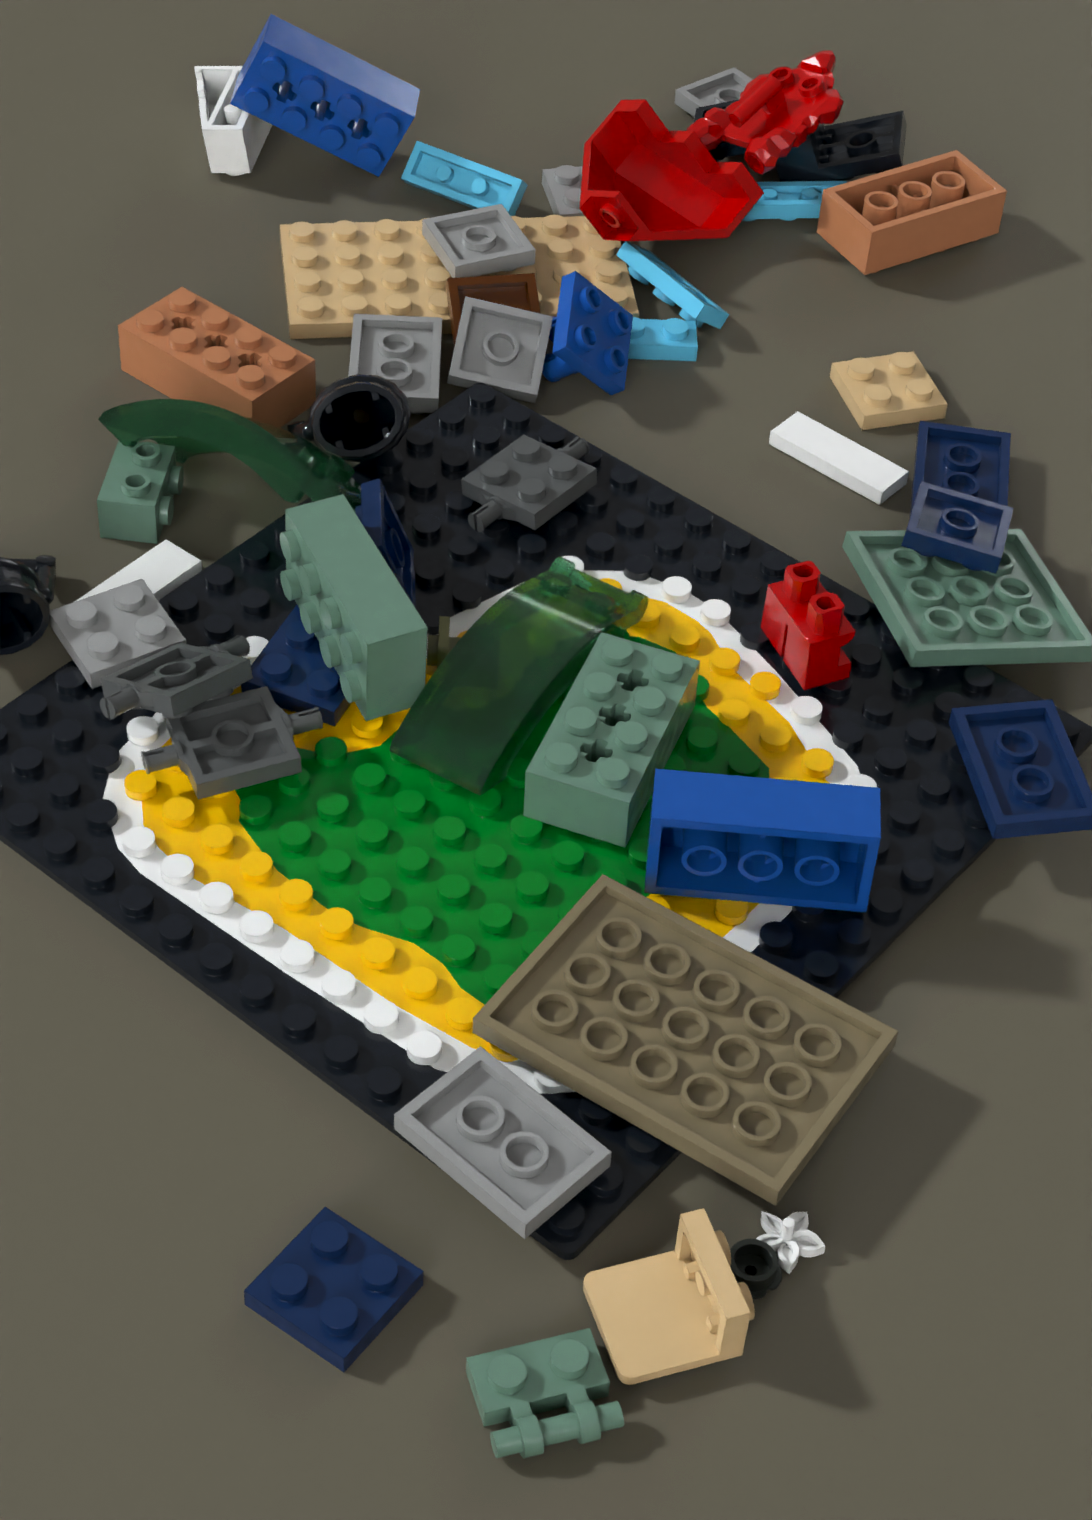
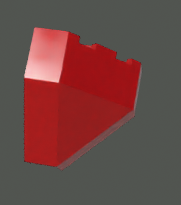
(659, 182)

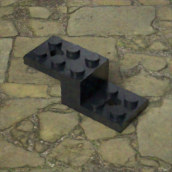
(836, 149)

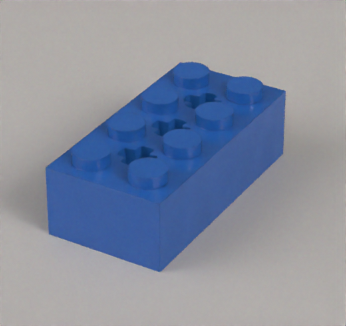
(325, 96)
(762, 840)

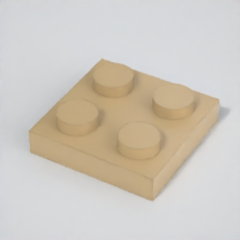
(888, 390)

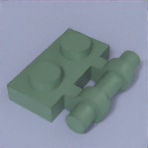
(541, 1378)

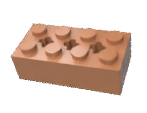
(910, 212)
(216, 359)

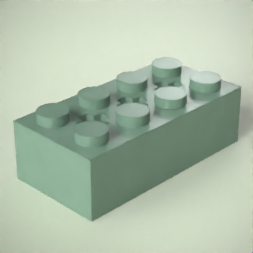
(354, 607)
(610, 738)

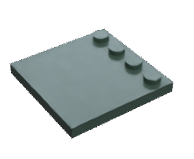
(965, 615)

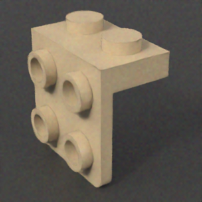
(672, 1306)

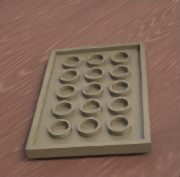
(687, 1036)

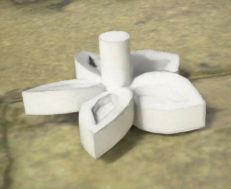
(790, 1238)

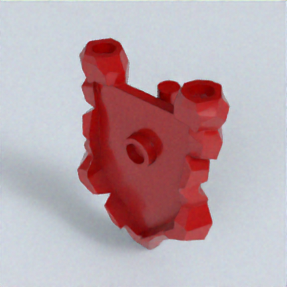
(775, 112)

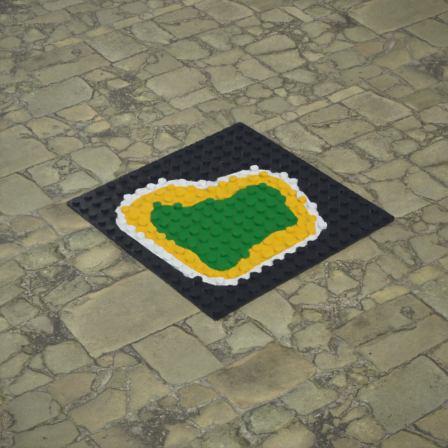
(385, 905)

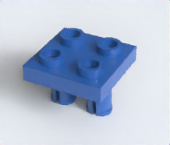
(589, 336)

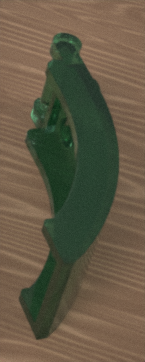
(276, 455)
(510, 674)

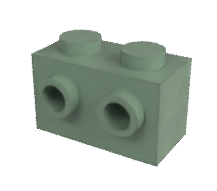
(139, 492)

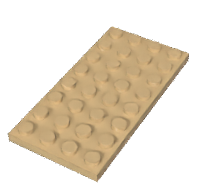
(395, 272)

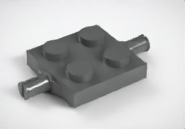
(528, 482)
(177, 679)
(234, 742)

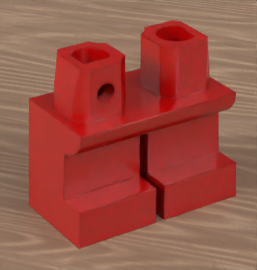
(807, 626)

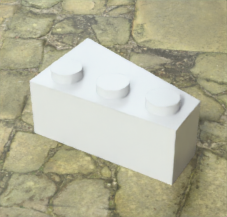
(229, 134)

